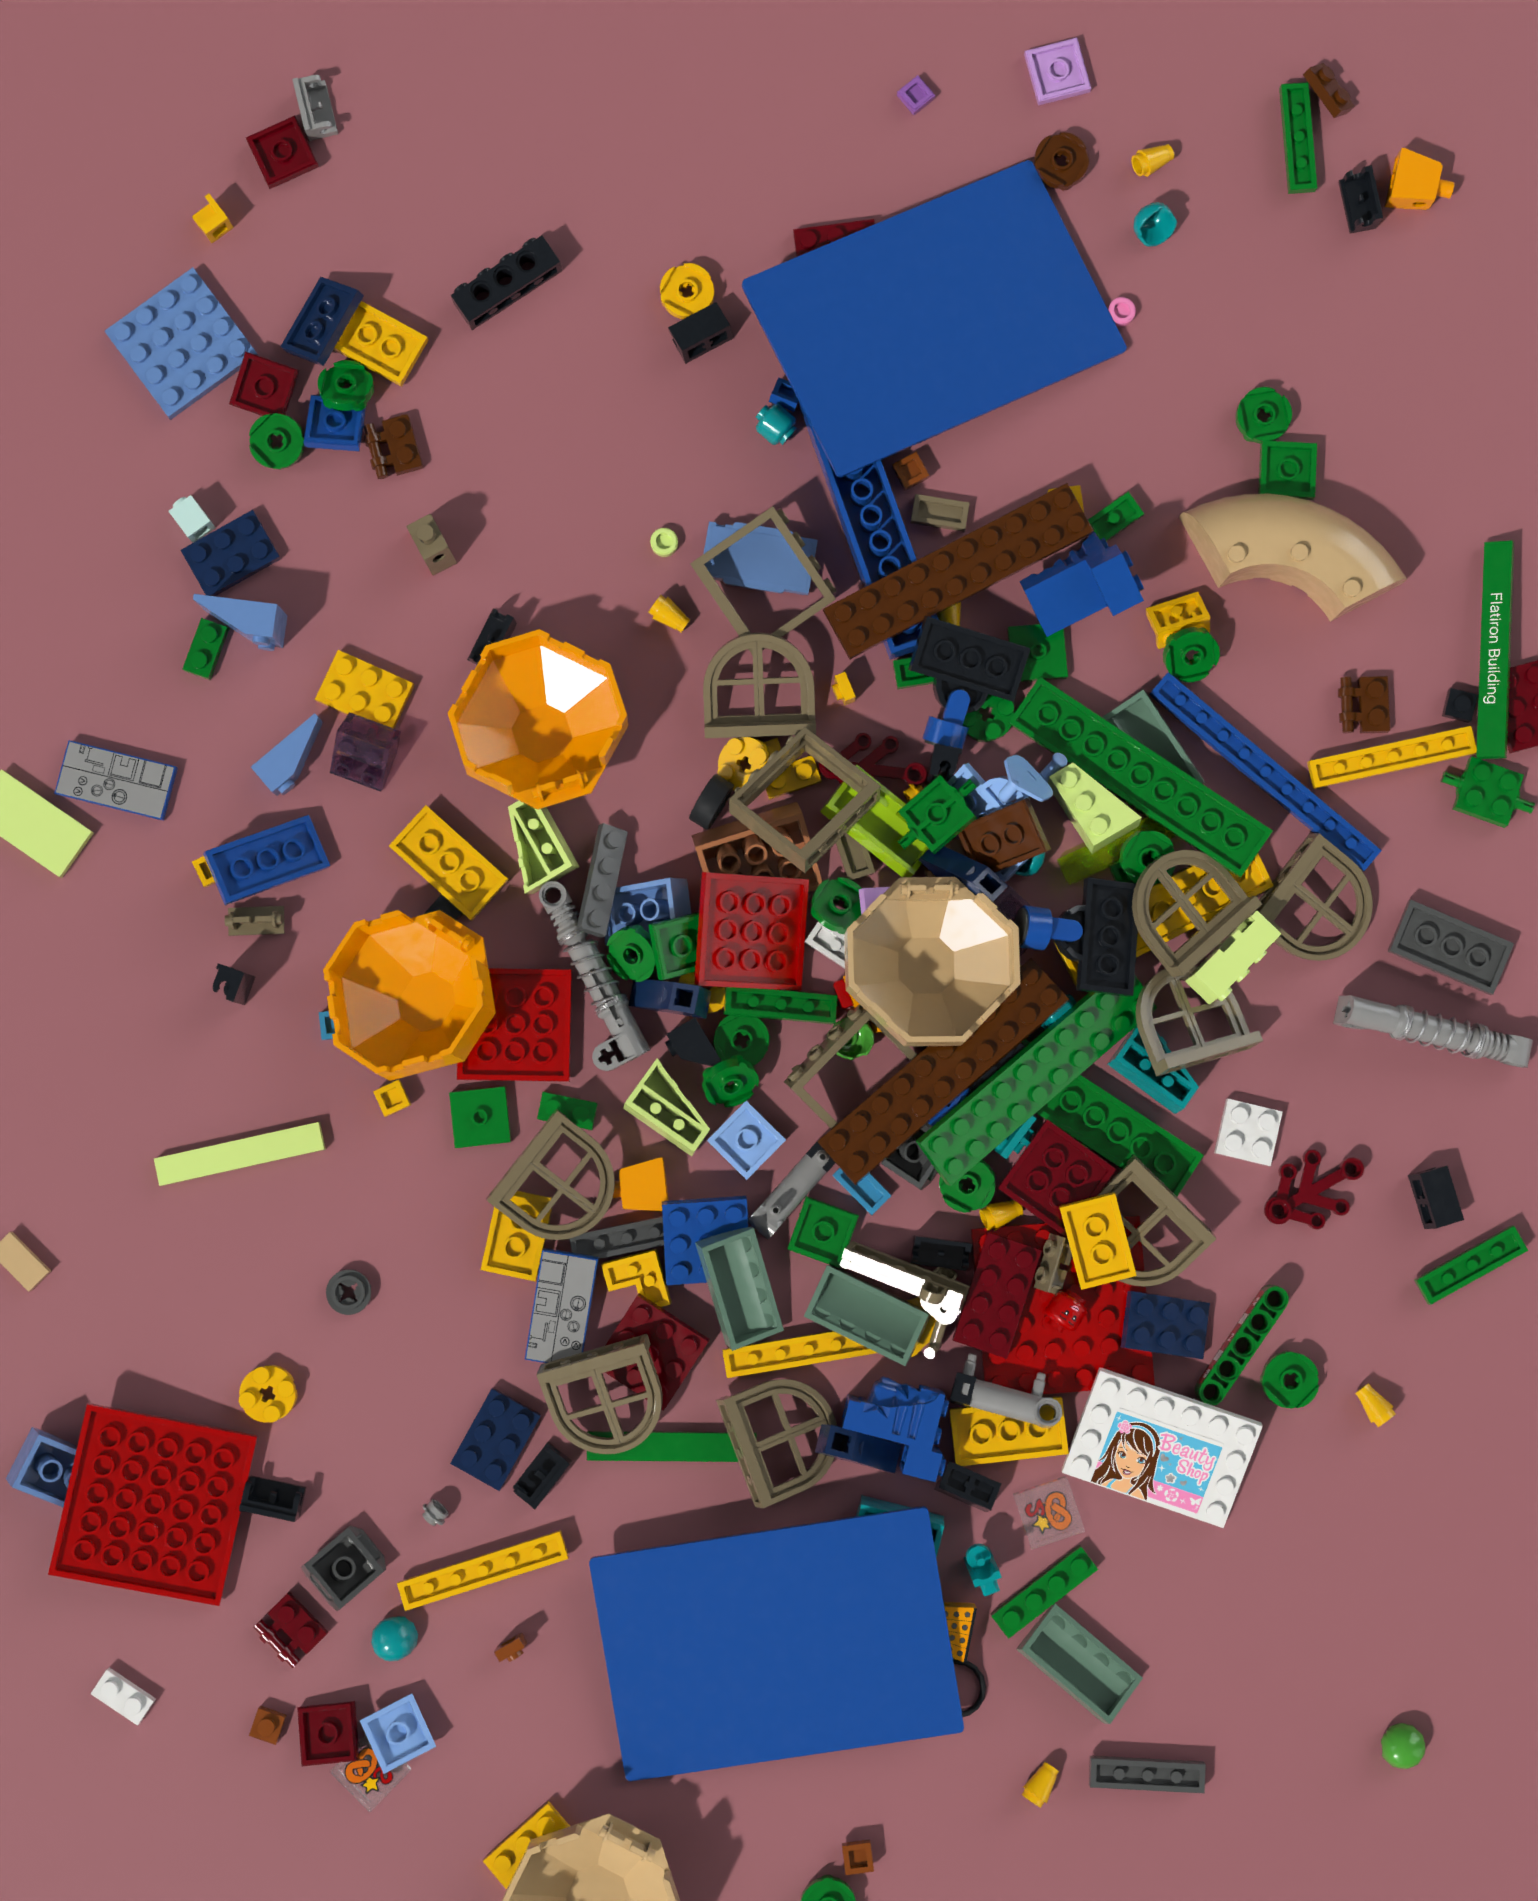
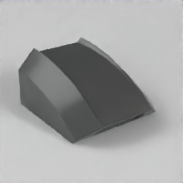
(912, 1163)
(345, 1567)

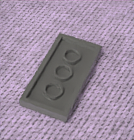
(1450, 947)

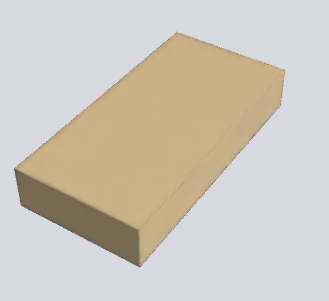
(22, 1262)

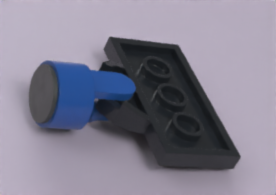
(964, 672)
(1094, 934)

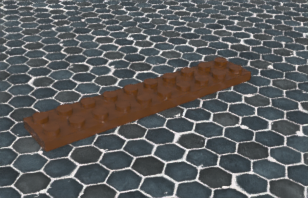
(958, 571)
(938, 1078)

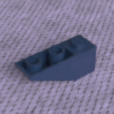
(972, 874)
(671, 997)
(857, 1448)

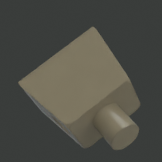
(431, 544)

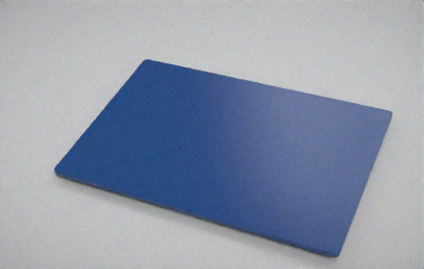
(933, 317)
(776, 1644)

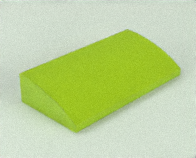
(880, 828)

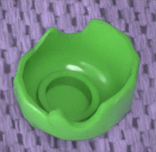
(859, 1044)
(1403, 1746)

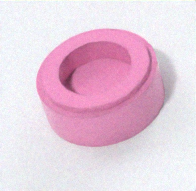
(1122, 311)

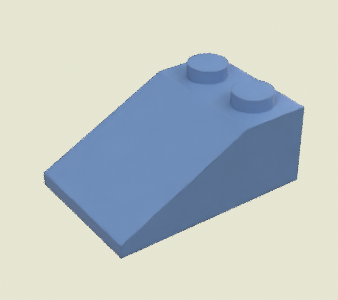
(257, 621)
(648, 904)
(43, 1467)

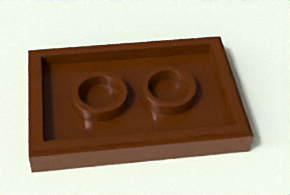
(1005, 836)

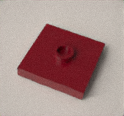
(282, 152)
(263, 386)
(328, 1733)

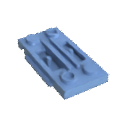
(759, 560)

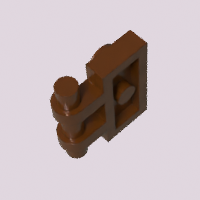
(401, 443)
(1373, 704)

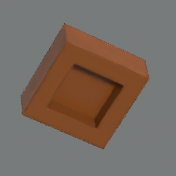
(910, 471)
(511, 1648)
(267, 1725)
(857, 1857)

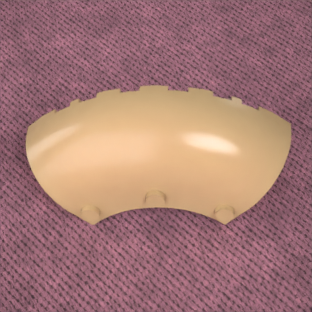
(1293, 545)

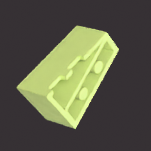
(1091, 807)
(540, 846)
(1232, 958)
(666, 1110)

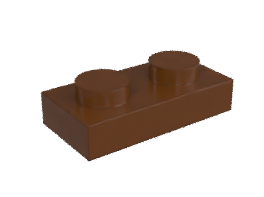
(1328, 90)

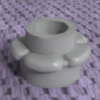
(435, 1512)

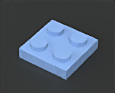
(746, 1140)
(397, 1733)

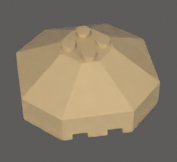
(931, 960)
(594, 1863)

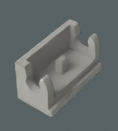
(315, 107)

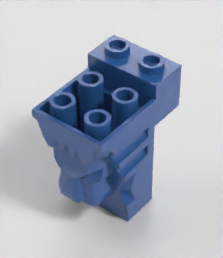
(1082, 585)
(902, 1416)

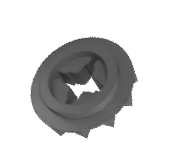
(335, 1292)

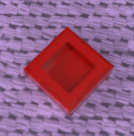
(842, 995)

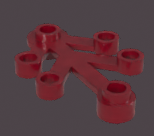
(869, 762)
(1309, 1192)

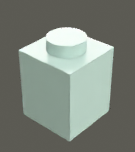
(191, 518)

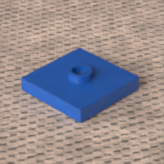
(332, 427)

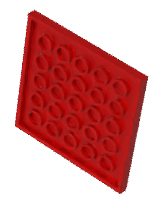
(1067, 1357)
(152, 1504)

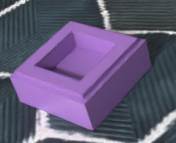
(915, 95)

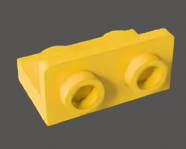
(1177, 615)

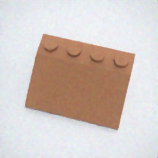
(742, 852)

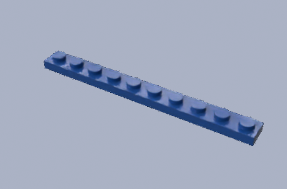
(1263, 770)

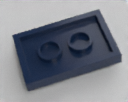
(322, 321)
(230, 554)
(1165, 1325)
(495, 1439)

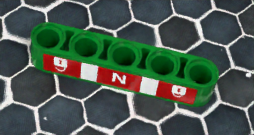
(1254, 1338)

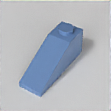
(286, 760)

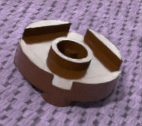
(1055, 146)

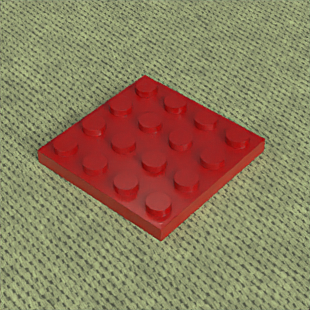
(751, 931)
(529, 1030)

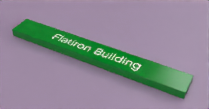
(1495, 650)

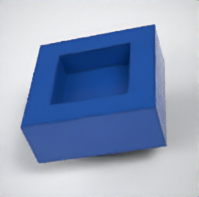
(784, 395)

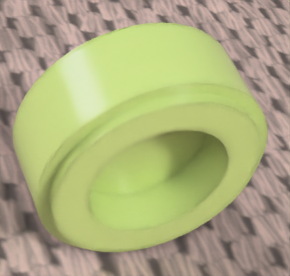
(664, 542)

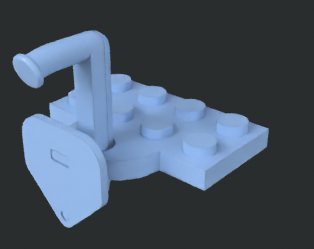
(998, 792)

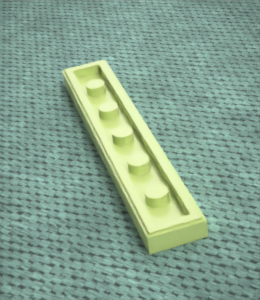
(239, 1153)

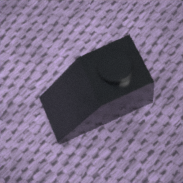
(692, 1044)

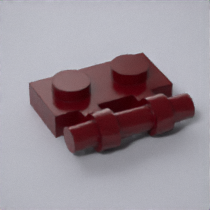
(296, 1623)

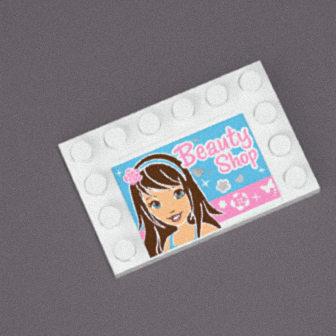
(1161, 1447)

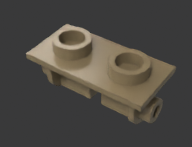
(255, 920)
(1048, 1275)

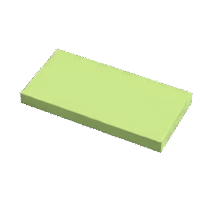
(39, 826)

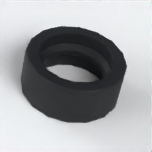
(711, 801)

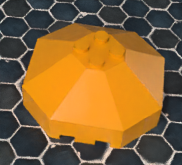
(538, 719)
(409, 993)

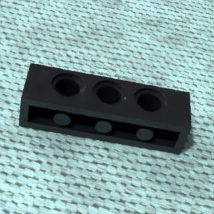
(502, 296)

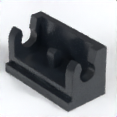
(1361, 200)
(701, 332)
(495, 629)
(944, 758)
(237, 983)
(1436, 1197)
(940, 1253)
(541, 1475)
(968, 1487)
(272, 1498)

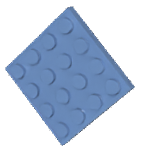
(180, 343)

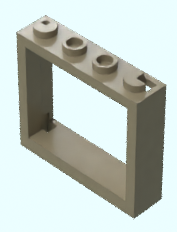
(795, 543)
(776, 764)
(822, 1053)

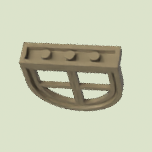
(759, 723)
(1290, 881)
(1208, 933)
(1201, 1051)
(530, 1161)
(1168, 1205)
(593, 1364)
(749, 1450)

